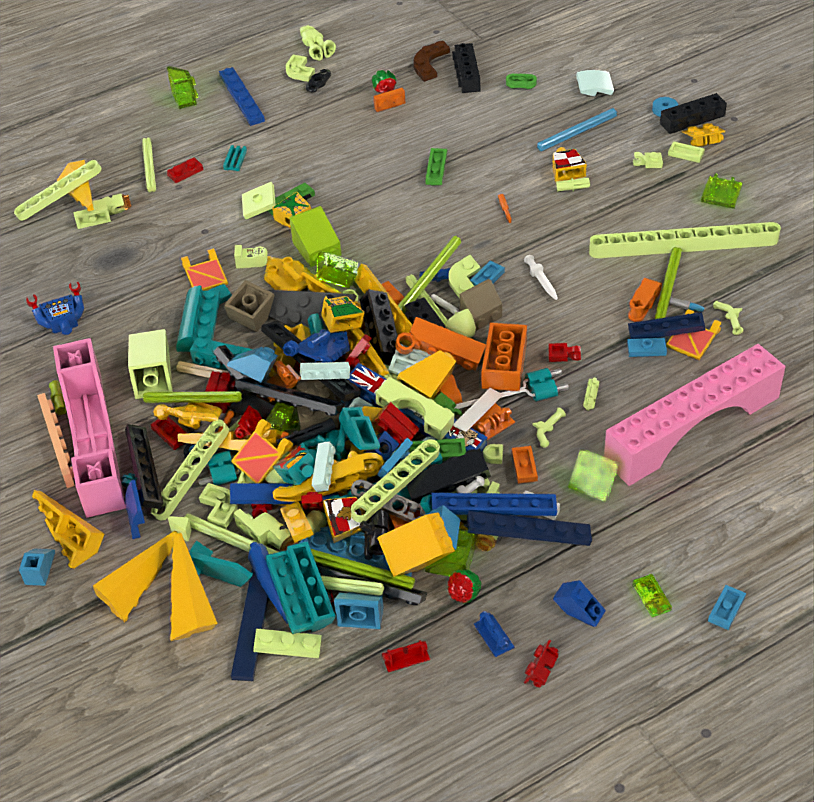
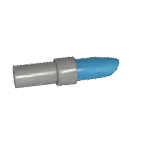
(686, 304)

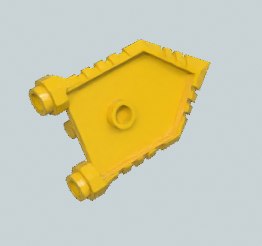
(286, 274)
(189, 415)

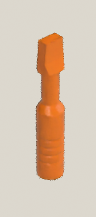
(504, 205)

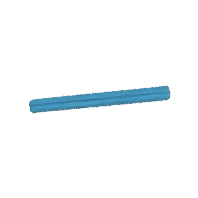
(577, 129)

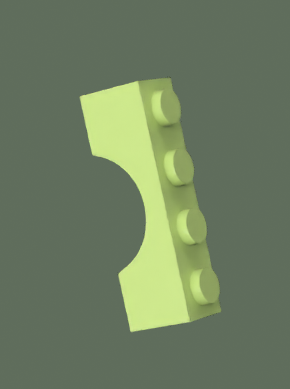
(436, 418)

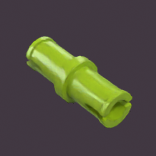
(57, 397)

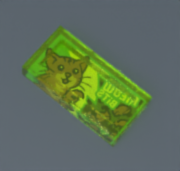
(652, 595)

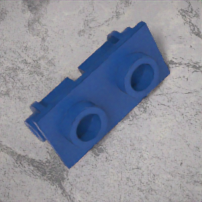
(493, 634)

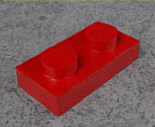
(185, 170)
(362, 347)
(168, 431)
(312, 501)

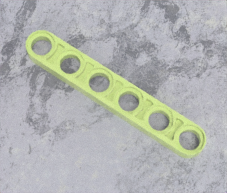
(57, 190)
(193, 470)
(393, 478)

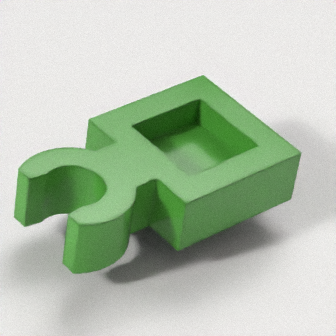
(446, 402)

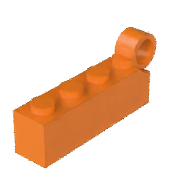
(434, 338)

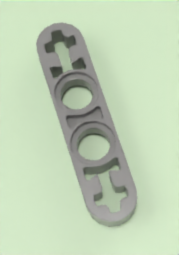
(388, 506)

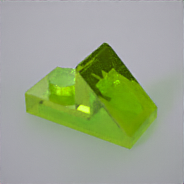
(281, 417)

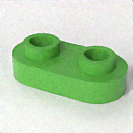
(521, 81)

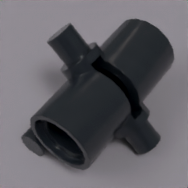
(375, 527)

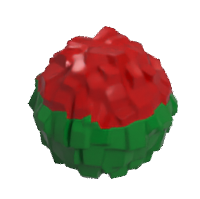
(383, 81)
(464, 586)

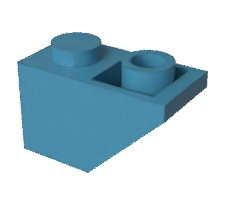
(36, 566)

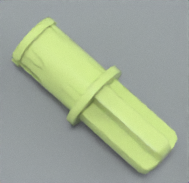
(573, 184)

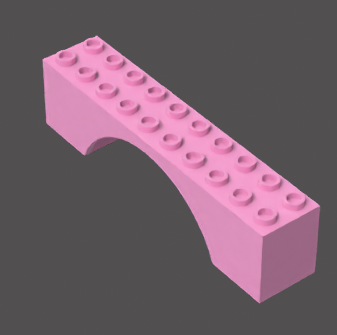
(649, 435)
(94, 450)

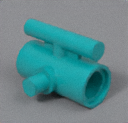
(337, 439)

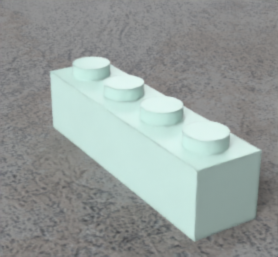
(325, 370)
(323, 467)

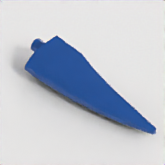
(258, 563)

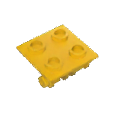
(706, 134)

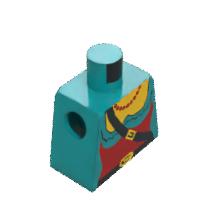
(296, 465)

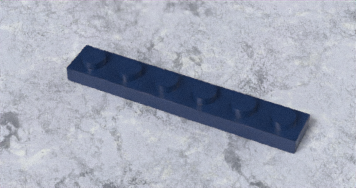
(529, 528)

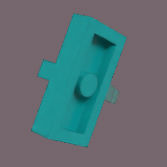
(217, 568)

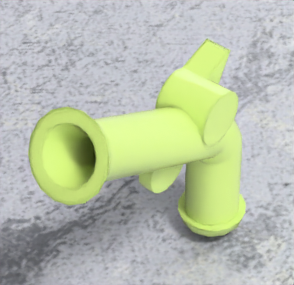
(732, 314)
(547, 426)

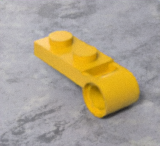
(296, 521)

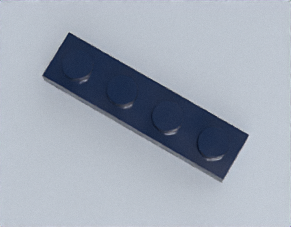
(667, 326)

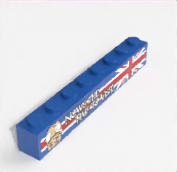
(370, 382)

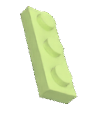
(287, 643)

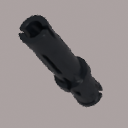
(310, 432)

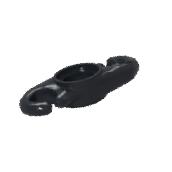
(318, 84)

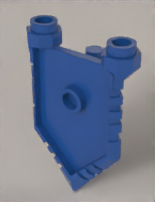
(320, 346)

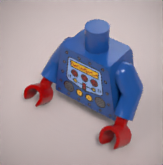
(61, 313)

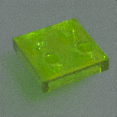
(721, 192)
(593, 475)

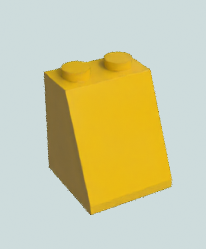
(429, 374)
(416, 544)

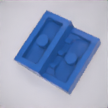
(134, 509)

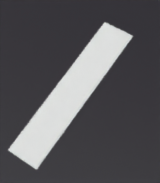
(478, 409)

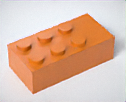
(504, 357)

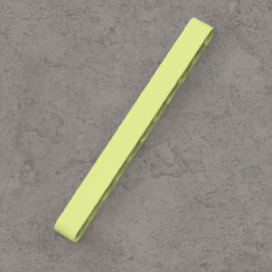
(686, 238)

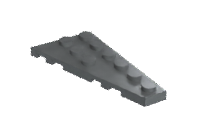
(296, 306)

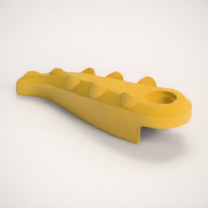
(342, 477)

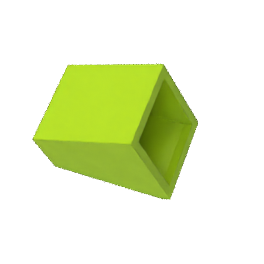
(314, 234)

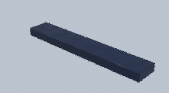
(252, 619)

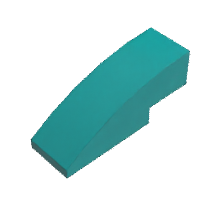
(358, 428)

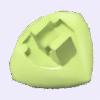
(462, 323)

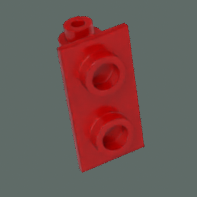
(248, 422)
(406, 656)
(536, 671)

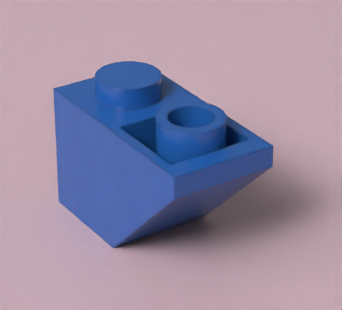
(579, 602)

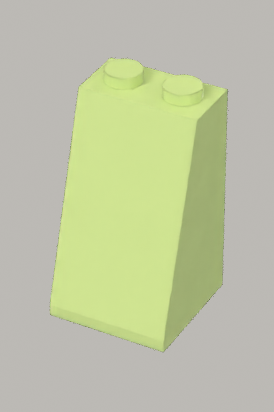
(149, 362)

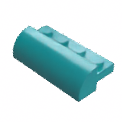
(198, 317)
(300, 588)

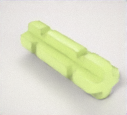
(591, 393)

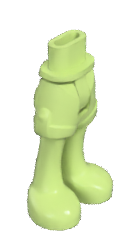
(314, 40)

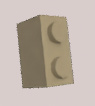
(482, 303)
(250, 305)

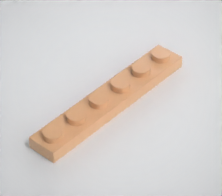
(58, 444)

